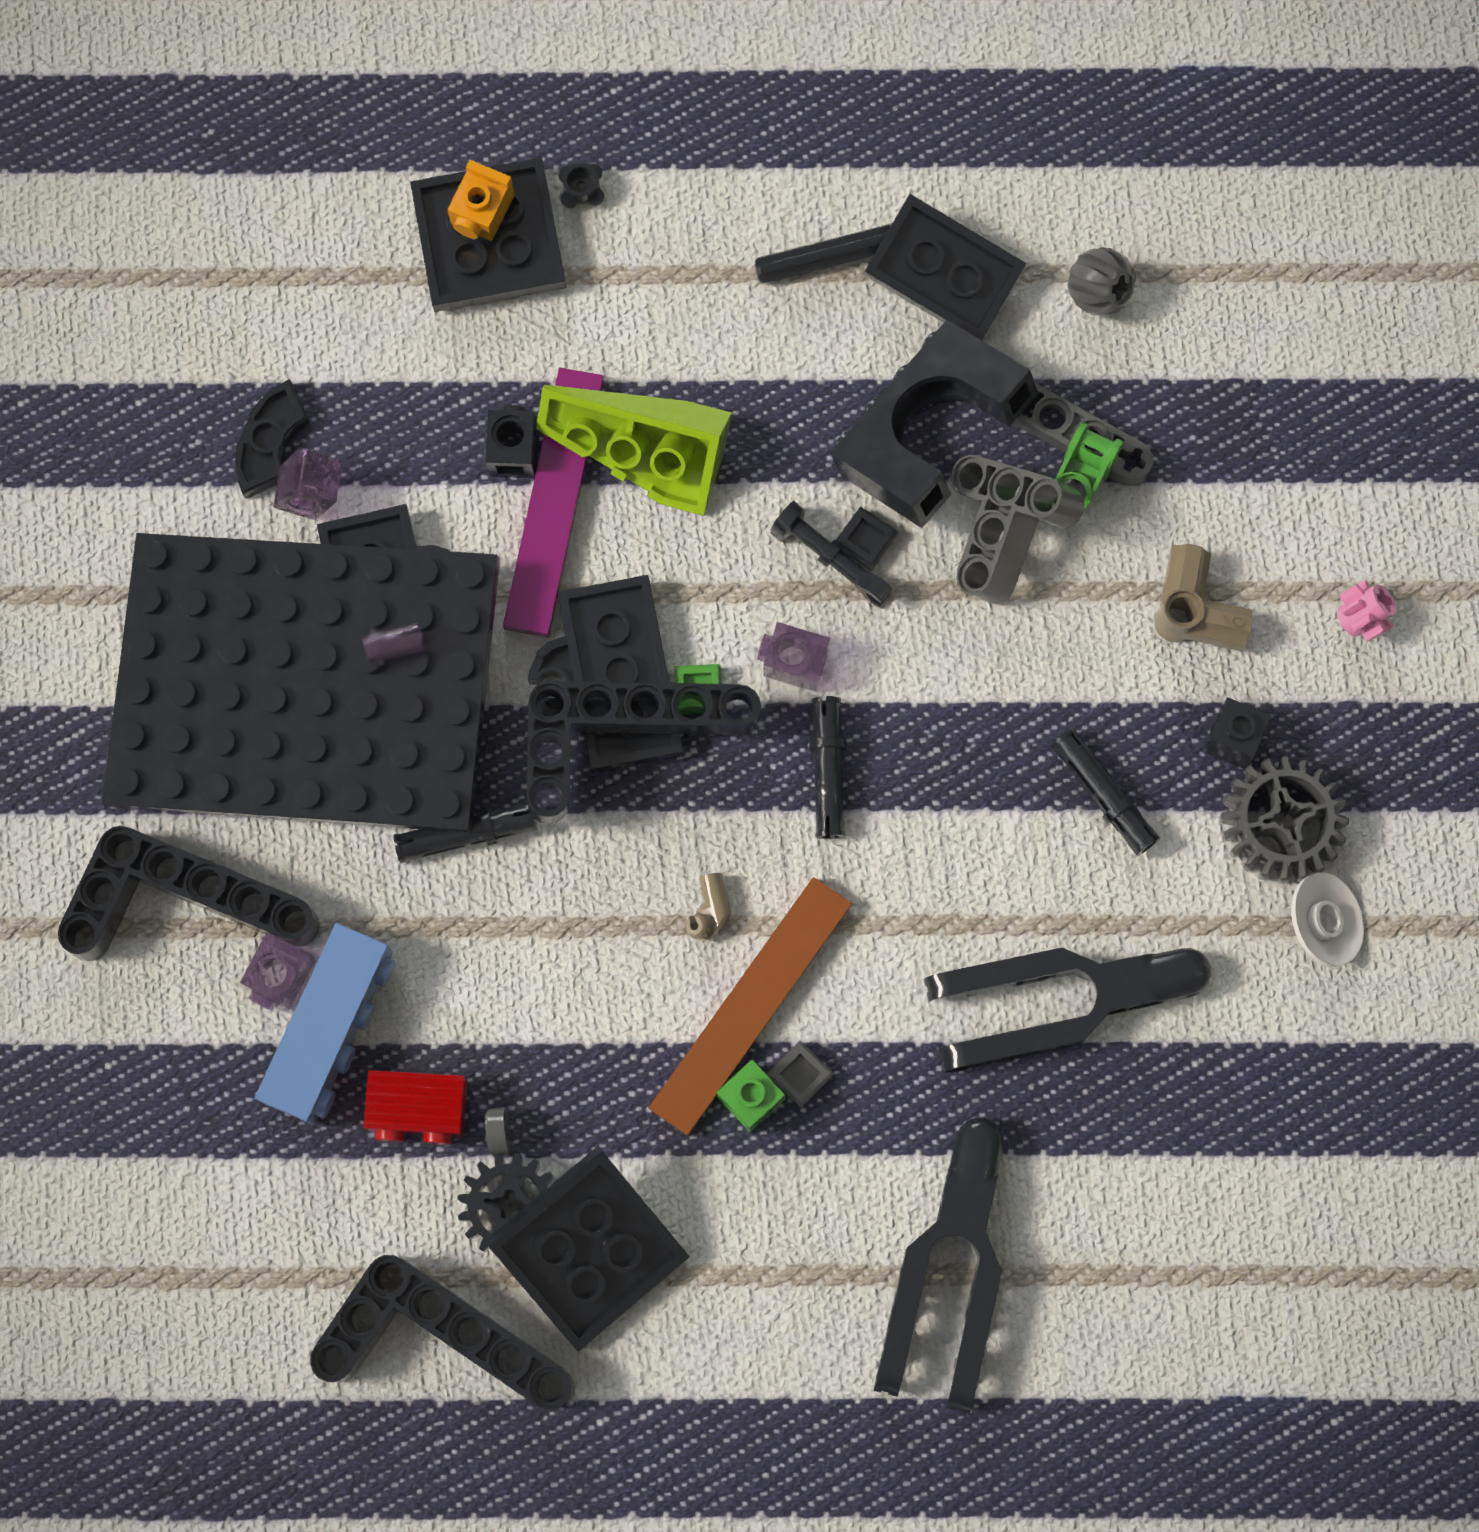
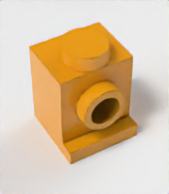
(481, 218)

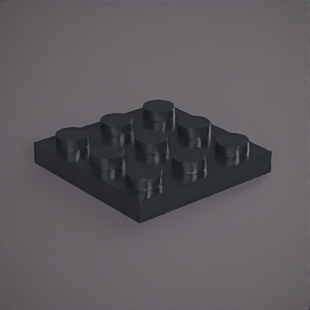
(518, 260)
(587, 1249)

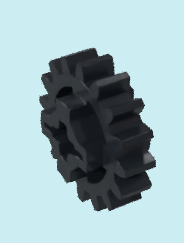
(512, 1183)

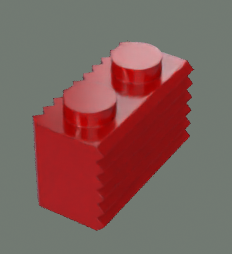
(415, 1105)

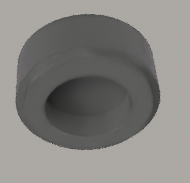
(498, 1131)

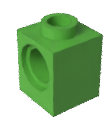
(750, 1096)

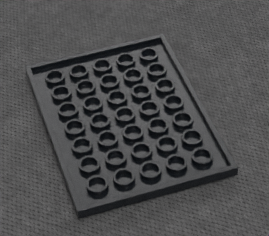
(257, 689)

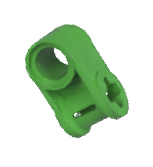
(1088, 465)

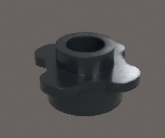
(581, 173)

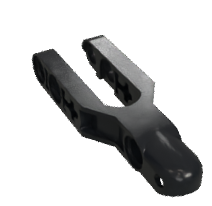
(1118, 987)
(962, 1213)

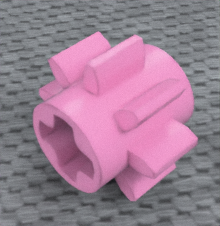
(1366, 610)

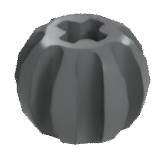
(1101, 281)

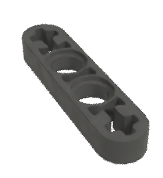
(1074, 415)

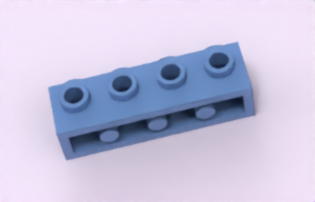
(325, 1025)

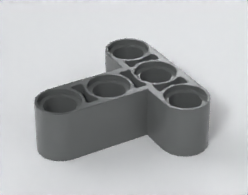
(1006, 512)

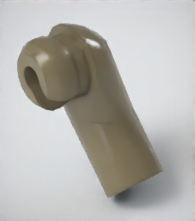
(713, 912)

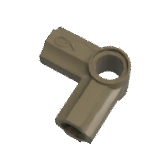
(1185, 590)

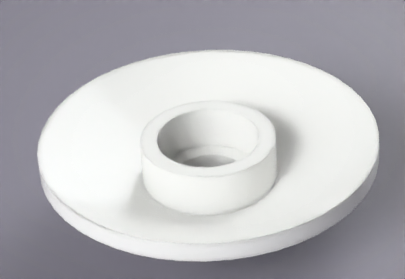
(1327, 919)

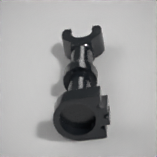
(792, 523)

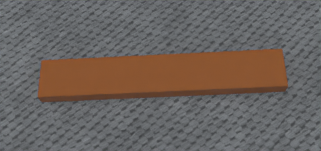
(750, 1006)

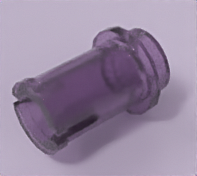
(393, 643)

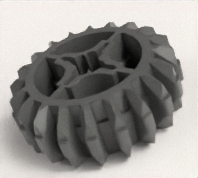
(1279, 800)

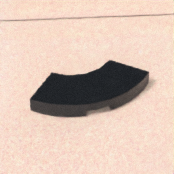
(265, 438)

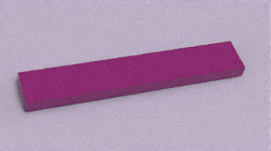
(548, 527)

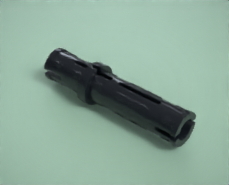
(828, 767)
(1111, 800)
(485, 828)

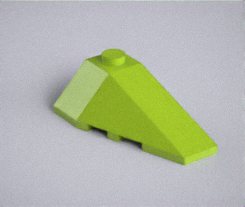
(652, 441)

